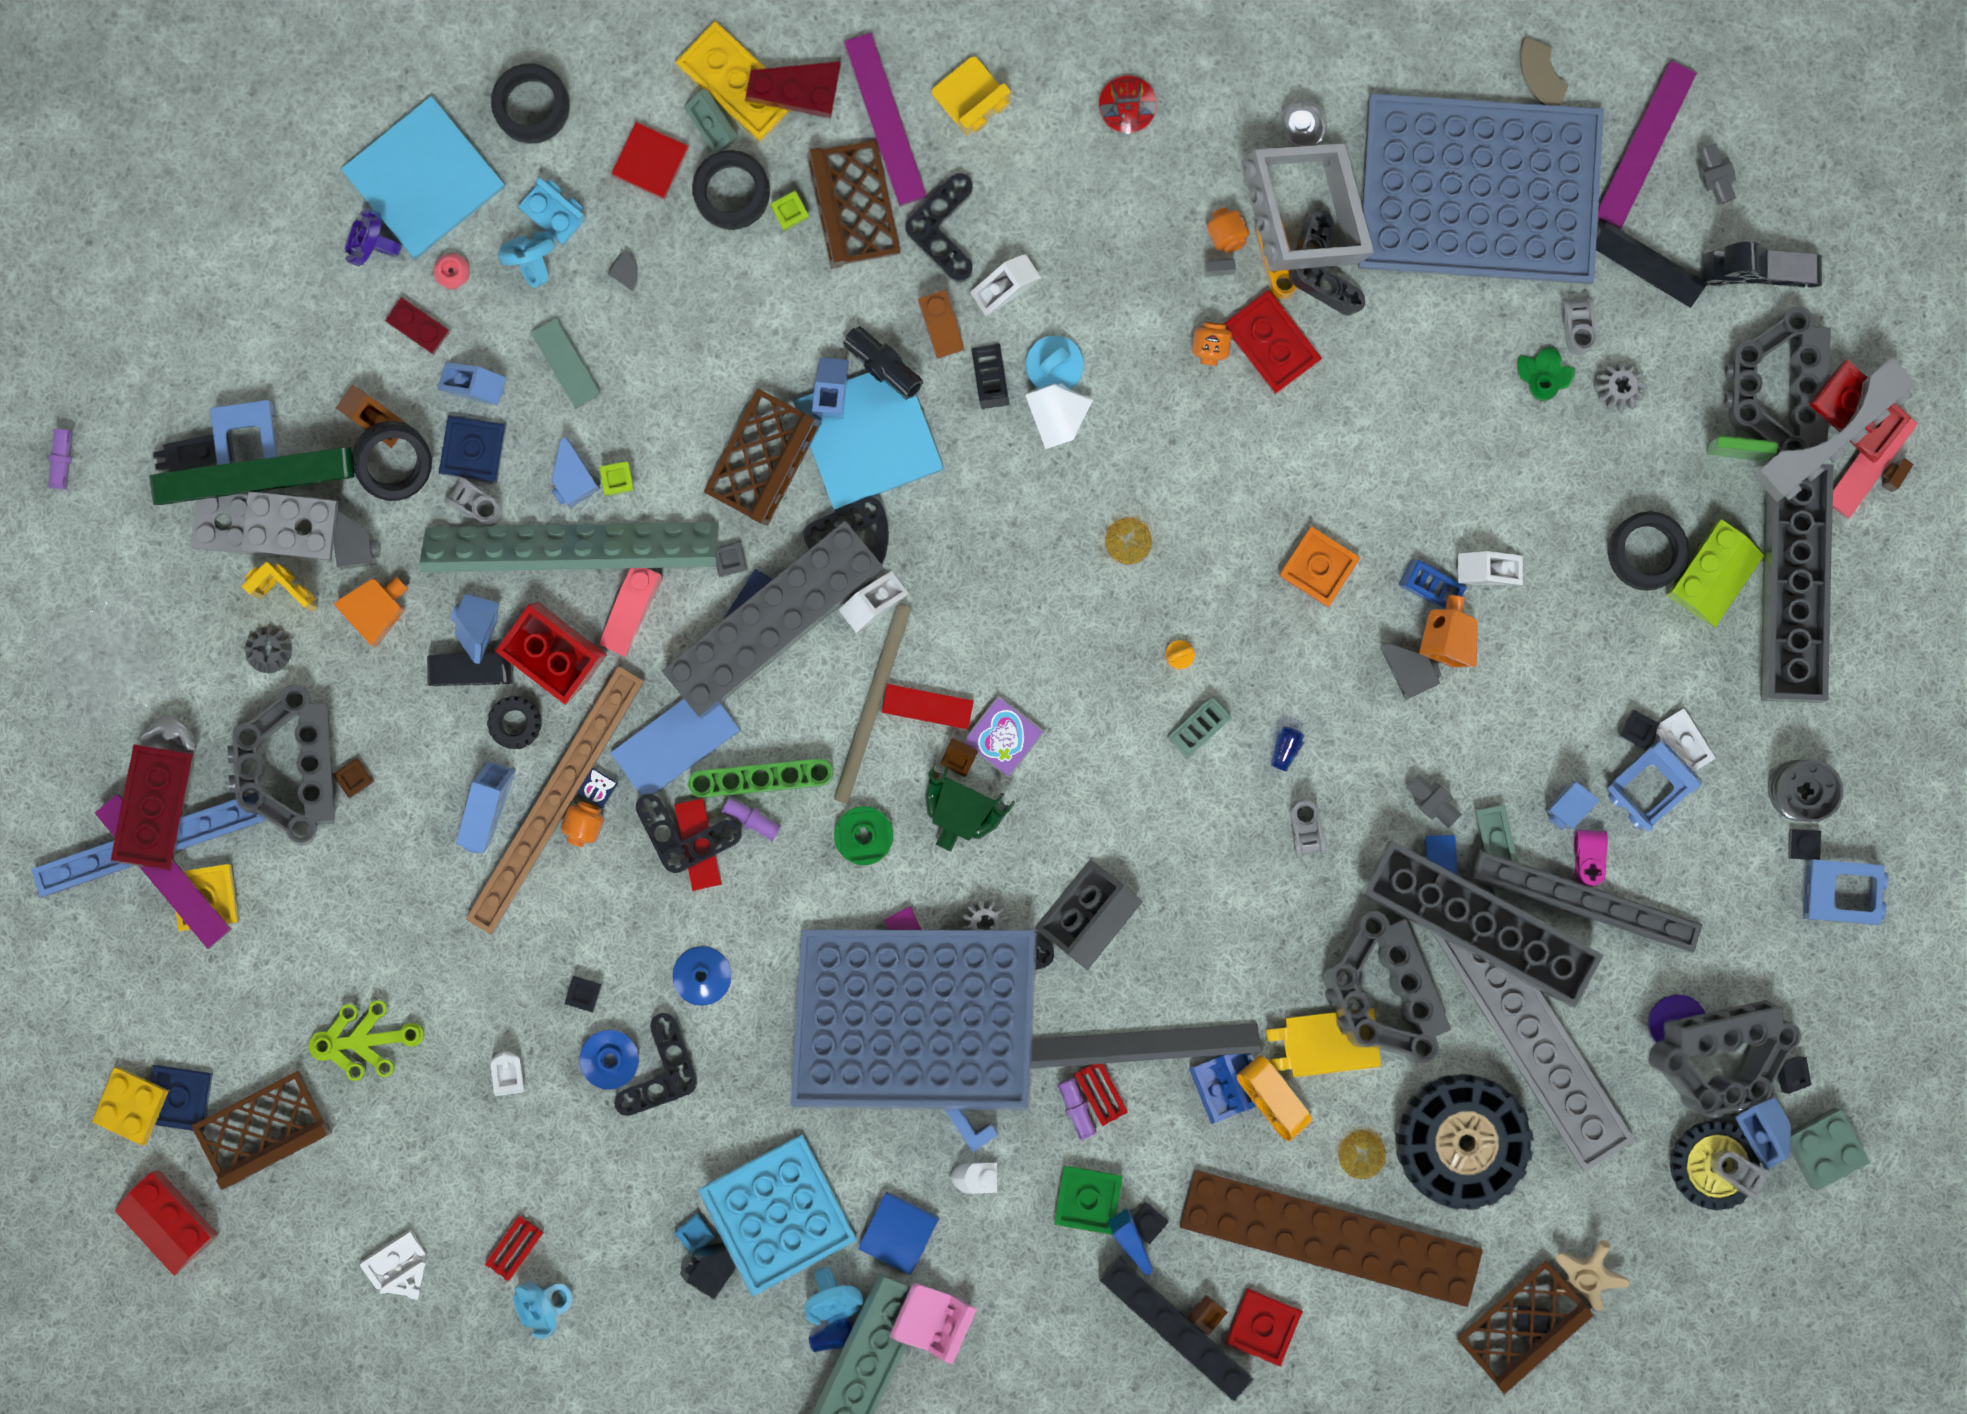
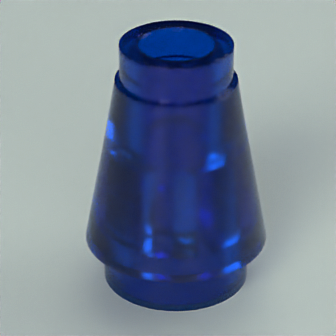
(1287, 747)
(831, 1337)

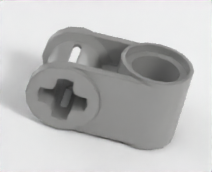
(1579, 318)
(471, 500)
(1307, 831)
(1744, 1174)

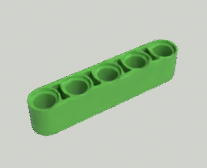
(746, 775)

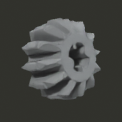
(1610, 388)
(977, 916)

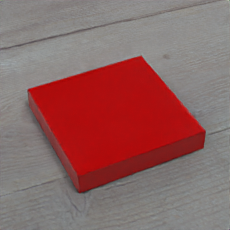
(650, 160)
(1263, 1327)

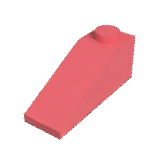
(630, 609)

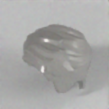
(1304, 123)
(169, 734)

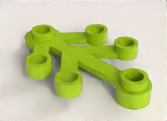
(360, 1041)

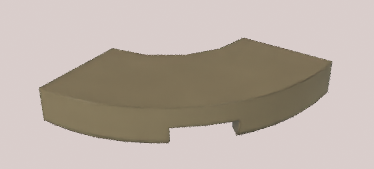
(1539, 74)

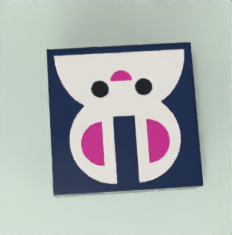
(597, 788)

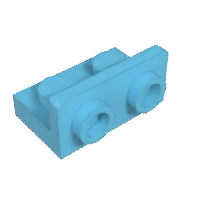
(552, 211)

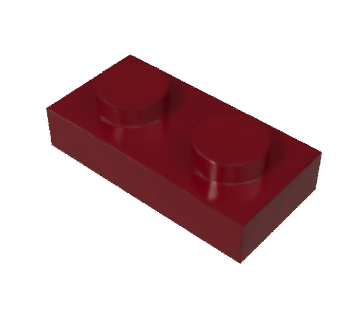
(417, 326)

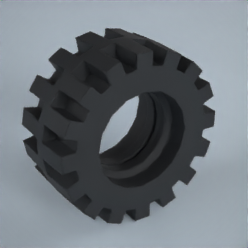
(496, 717)

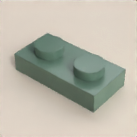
(710, 121)

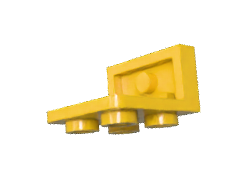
(971, 96)
(263, 579)

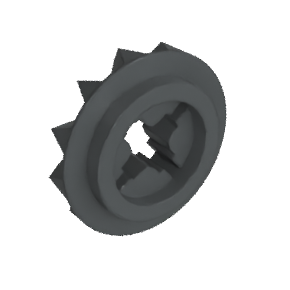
(276, 660)

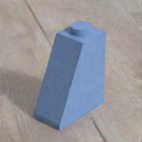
(484, 807)

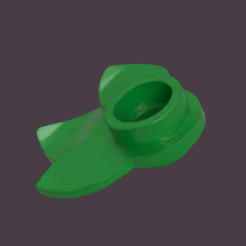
(1546, 369)

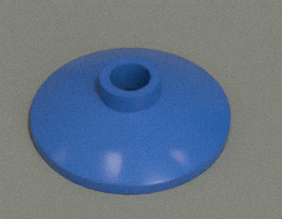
(716, 982)
(593, 1059)

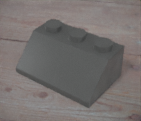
(1089, 914)

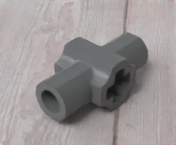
(1717, 174)
(1433, 801)

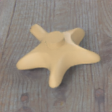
(1589, 1275)

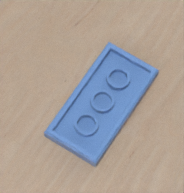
(672, 746)

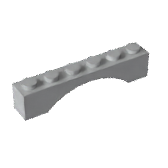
(1879, 392)

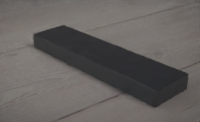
(1649, 265)

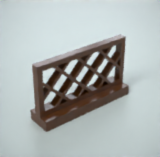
(828, 207)
(784, 469)
(273, 1153)
(1543, 1347)

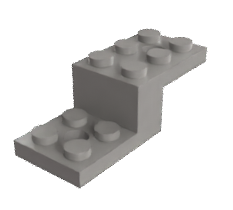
(266, 525)

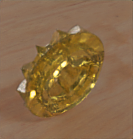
(1135, 553)
(1348, 1153)

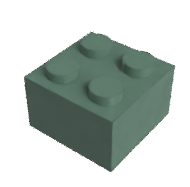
(1827, 1149)

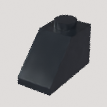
(708, 1269)

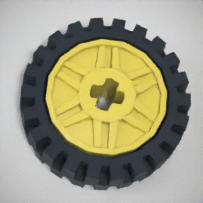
(1693, 1161)

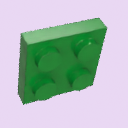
(1087, 1199)

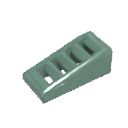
(1217, 709)

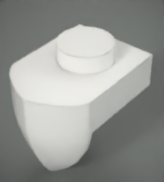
(506, 1074)
(975, 1177)

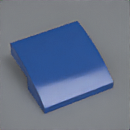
(1219, 1086)
(898, 1233)

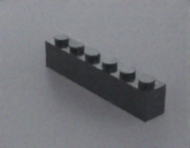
(1176, 1328)

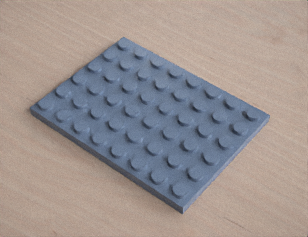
(1482, 188)
(914, 1019)

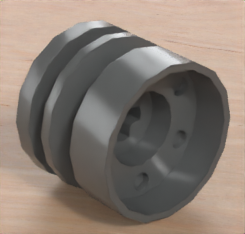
(1822, 786)

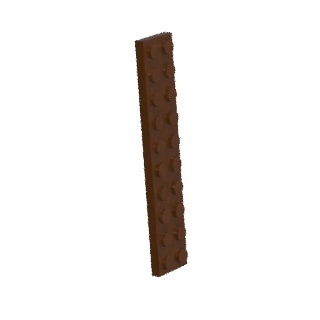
(1331, 1238)

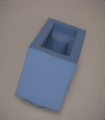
(472, 383)
(571, 476)
(475, 624)
(1571, 806)
(1767, 1132)

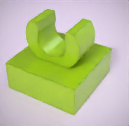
(789, 211)
(616, 478)

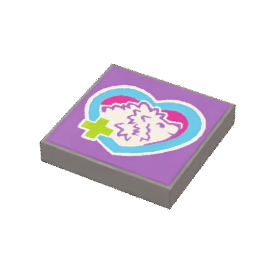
(1003, 736)

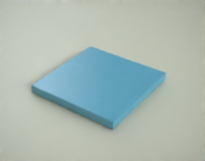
(423, 177)
(874, 446)
(776, 1215)

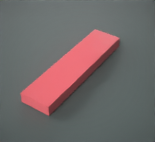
(1863, 475)

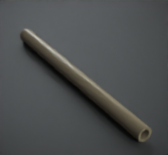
(872, 704)

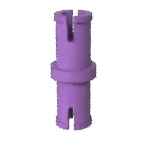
(60, 459)
(751, 818)
(1076, 1108)

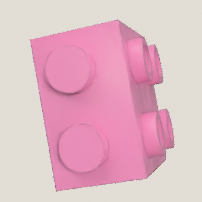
(933, 1322)

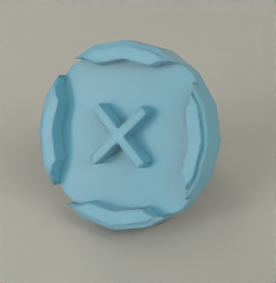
(529, 255)
(1054, 361)
(832, 1301)
(536, 1309)

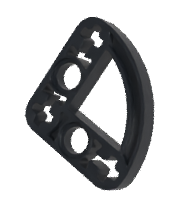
(880, 521)

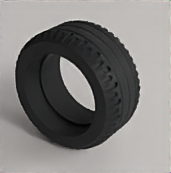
(527, 73)
(720, 161)
(406, 487)
(1670, 529)

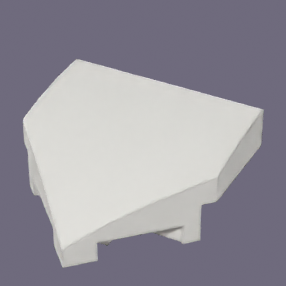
(1058, 412)
(1685, 739)
(397, 1266)

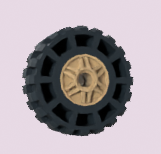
(1431, 1135)

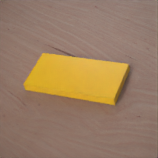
(724, 69)

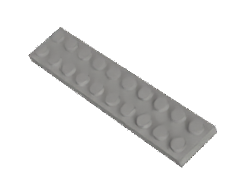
(1544, 1058)

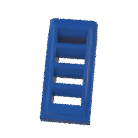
(1411, 573)
(1127, 1235)

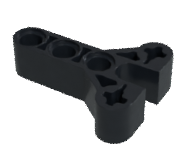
(1756, 265)

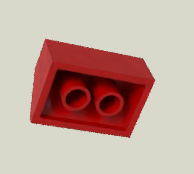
(551, 652)
(165, 1221)

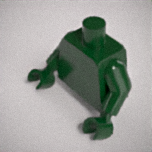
(961, 810)

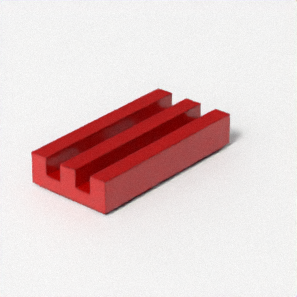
(1112, 1115)
(499, 1269)

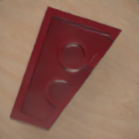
(796, 88)

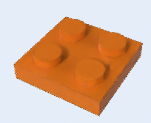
(1319, 567)

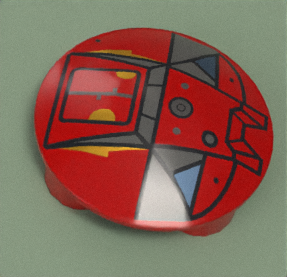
(1127, 104)

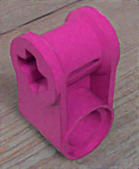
(1590, 850)

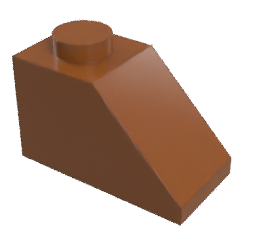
(941, 324)
(366, 411)

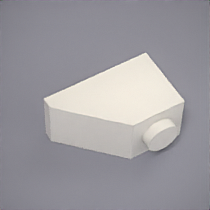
(1005, 284)
(1490, 568)
(873, 601)

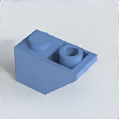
(830, 388)

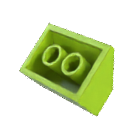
(1716, 573)

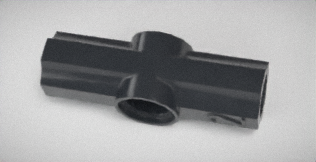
(883, 363)

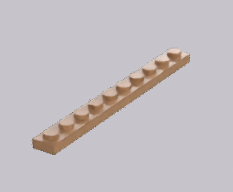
(555, 800)

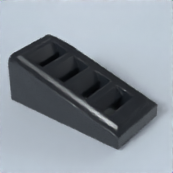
(994, 399)

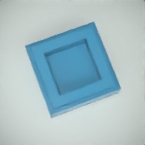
(695, 1233)

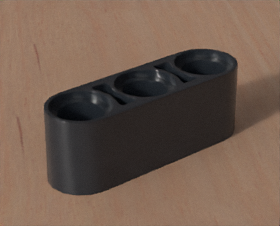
(461, 670)

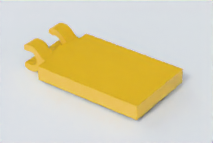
(1318, 1047)

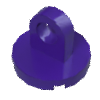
(365, 238)
(1671, 1009)

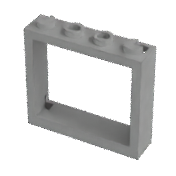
(1343, 194)

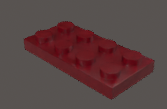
(152, 807)

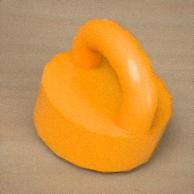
(1180, 654)

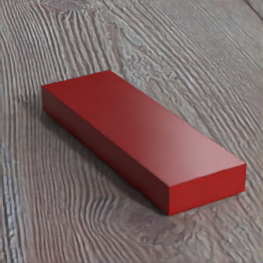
(927, 706)
(692, 820)

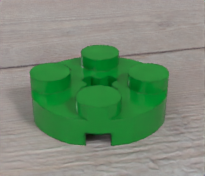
(850, 825)

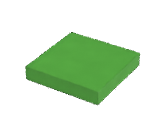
(1742, 448)

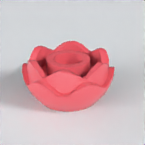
(457, 277)

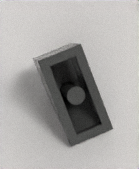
(353, 544)
(1411, 670)

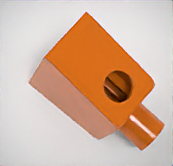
(373, 608)
(1451, 635)

